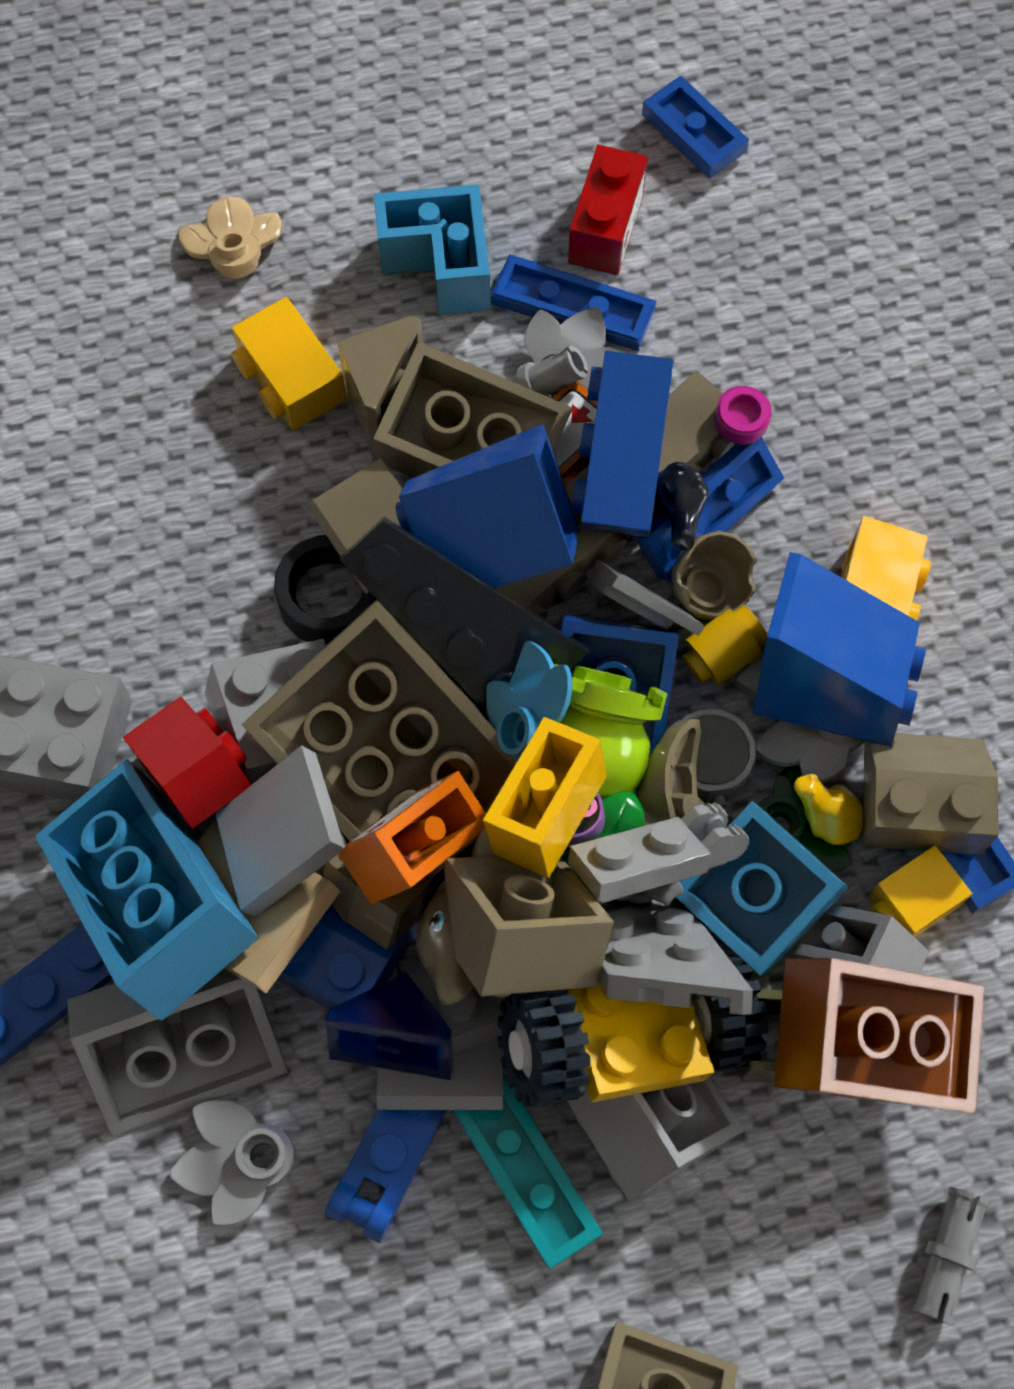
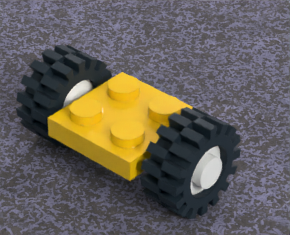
(621, 1047)

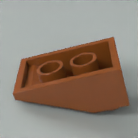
(879, 1034)

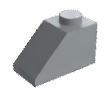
(863, 939)

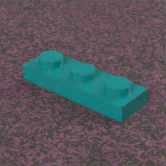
(530, 1179)

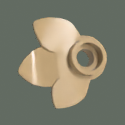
(231, 236)

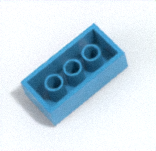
(145, 891)

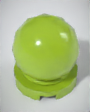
(615, 715)

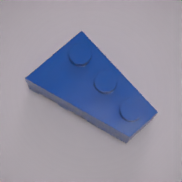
(623, 443)

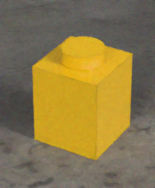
(920, 892)

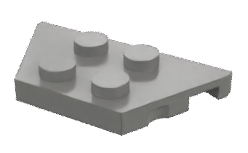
(667, 957)

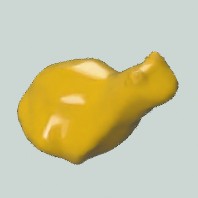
(831, 811)

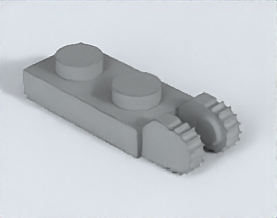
(658, 853)

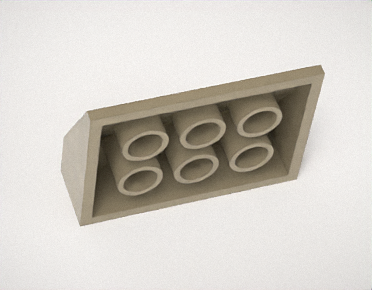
(381, 724)

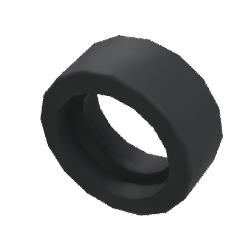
(295, 564)

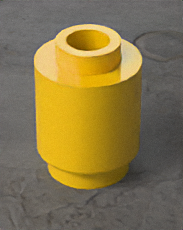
(725, 645)

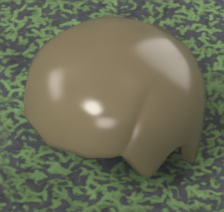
(714, 575)

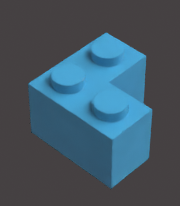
(438, 233)

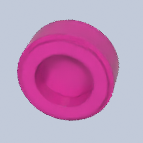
(742, 415)

